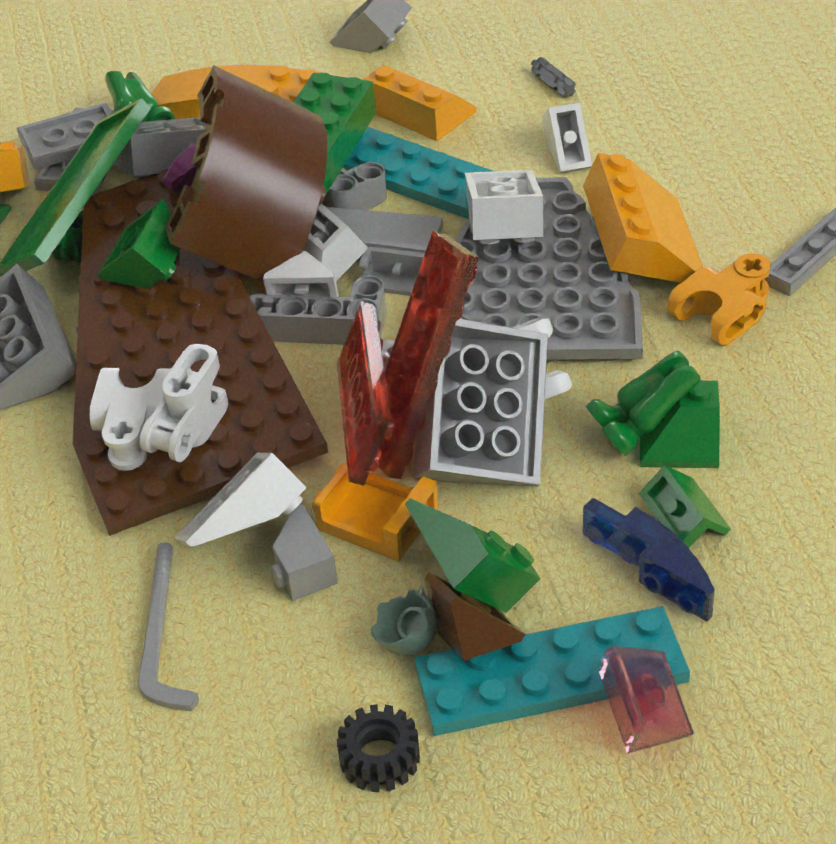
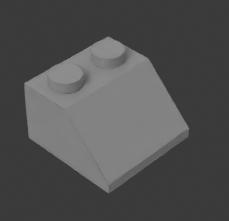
(372, 25)

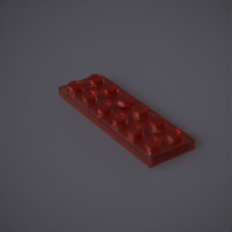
(424, 343)
(364, 395)

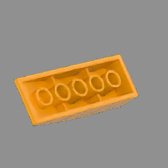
(181, 89)

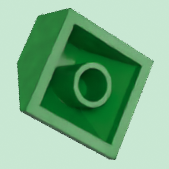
(142, 251)
(687, 433)

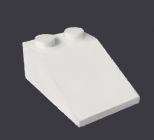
(504, 206)
(251, 497)

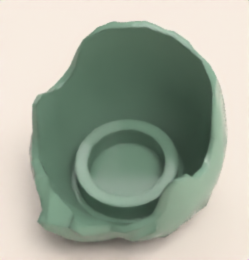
(406, 623)

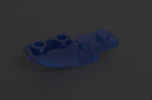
(662, 558)

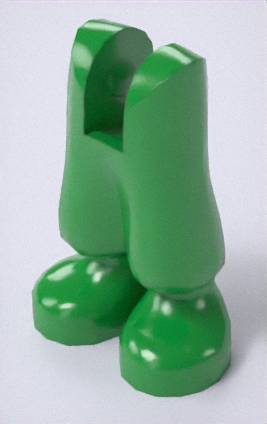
(130, 89)
(644, 401)

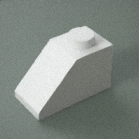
(567, 137)

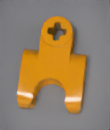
(731, 296)

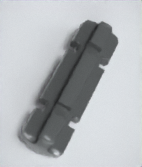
(553, 77)

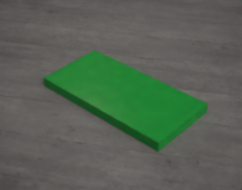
(74, 188)

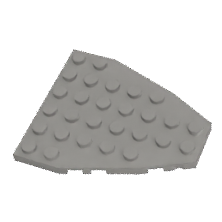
(557, 279)

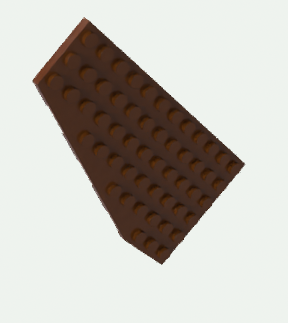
(149, 331)

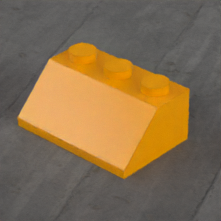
(417, 103)

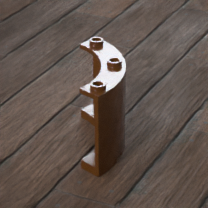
(253, 178)

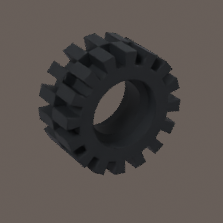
(383, 768)

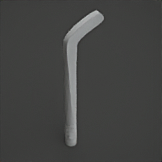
(148, 675)

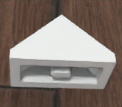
(301, 277)

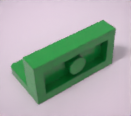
(681, 505)

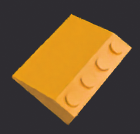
(639, 221)

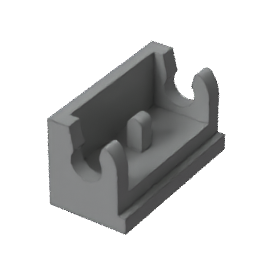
(393, 263)

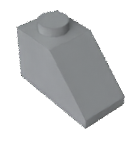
(302, 557)

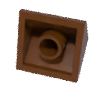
(467, 623)

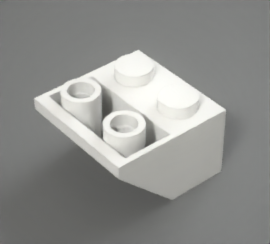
(333, 242)

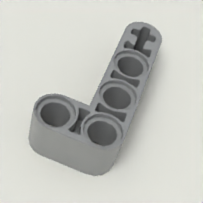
(358, 188)
(317, 317)

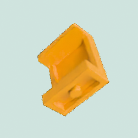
(372, 513)

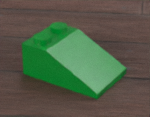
(476, 560)

